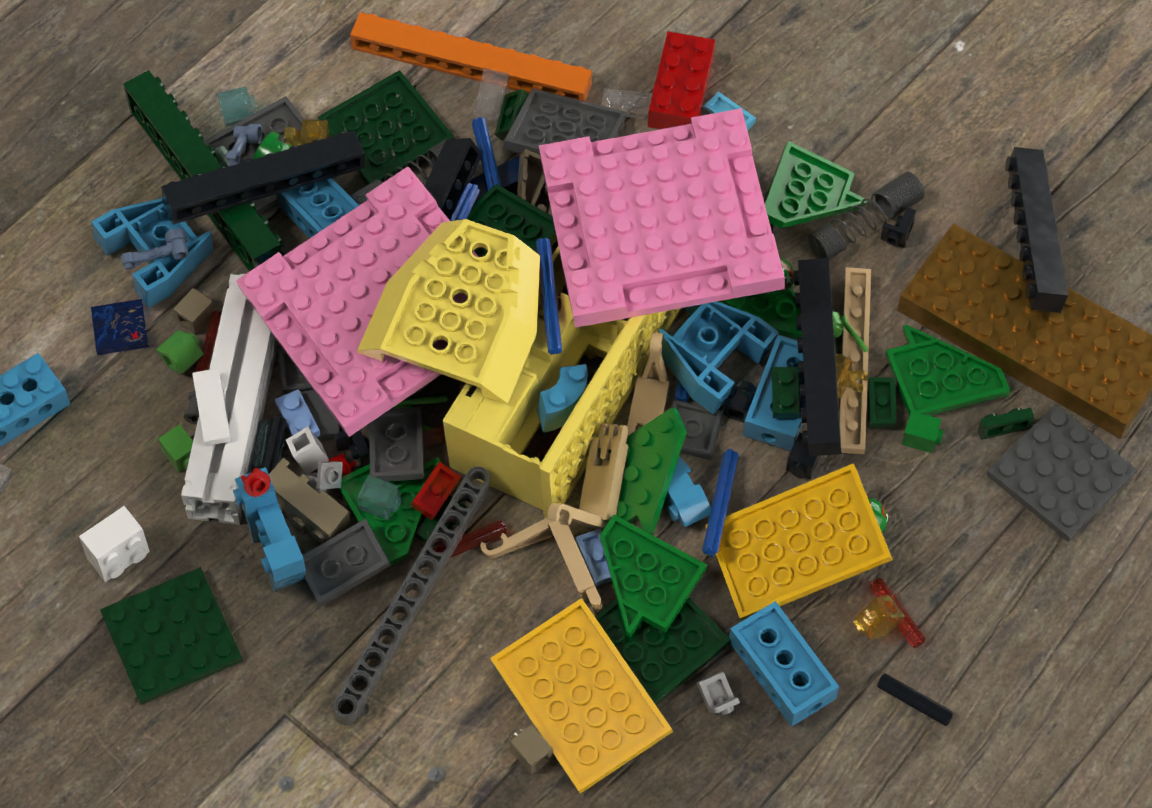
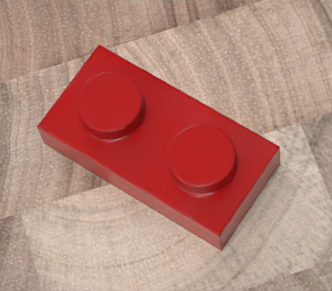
(435, 490)

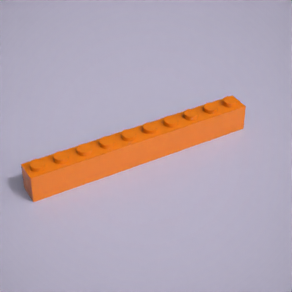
(466, 57)

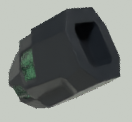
(739, 401)

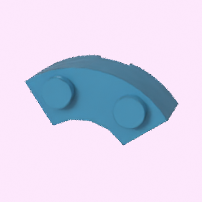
(559, 401)
(685, 500)

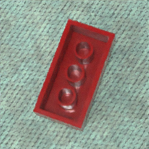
(681, 80)

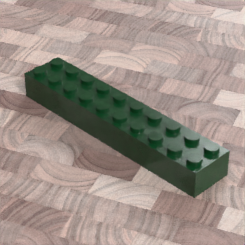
(188, 156)

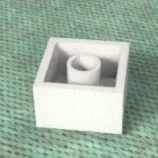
(114, 544)

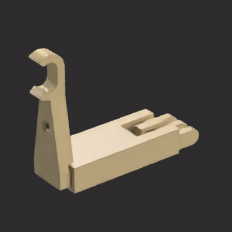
(650, 388)
(601, 481)
(567, 545)

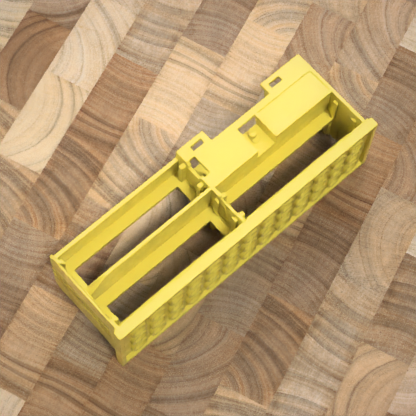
(497, 434)

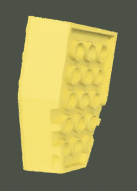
(486, 333)

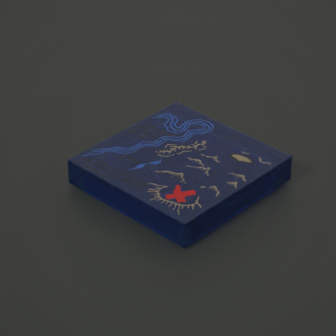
(119, 327)

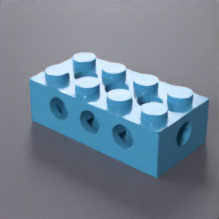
(316, 205)
(28, 397)
(759, 420)
(785, 647)

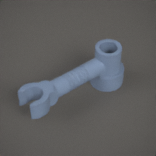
(243, 134)
(176, 245)

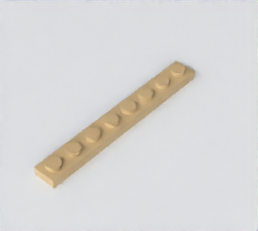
(854, 404)

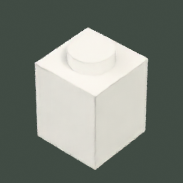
(307, 450)

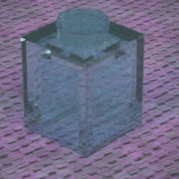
(236, 105)
(379, 497)

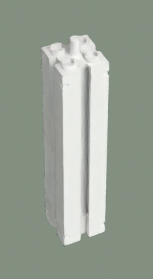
(245, 360)

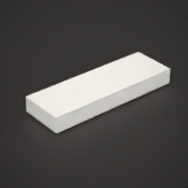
(211, 407)

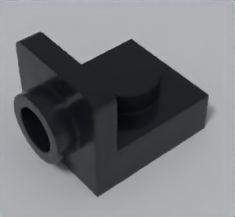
(900, 232)
(356, 446)

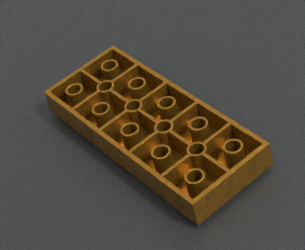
(1074, 357)

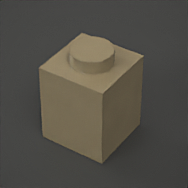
(194, 310)
(530, 749)

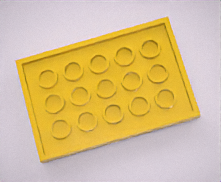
(800, 542)
(581, 695)

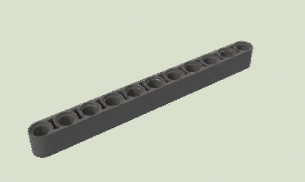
(412, 606)

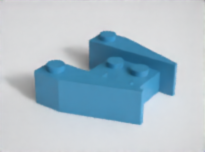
(146, 229)
(706, 343)
(267, 524)

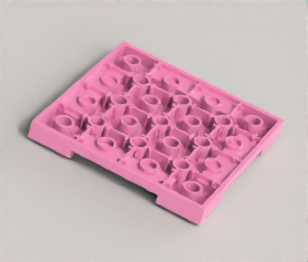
(660, 219)
(328, 289)

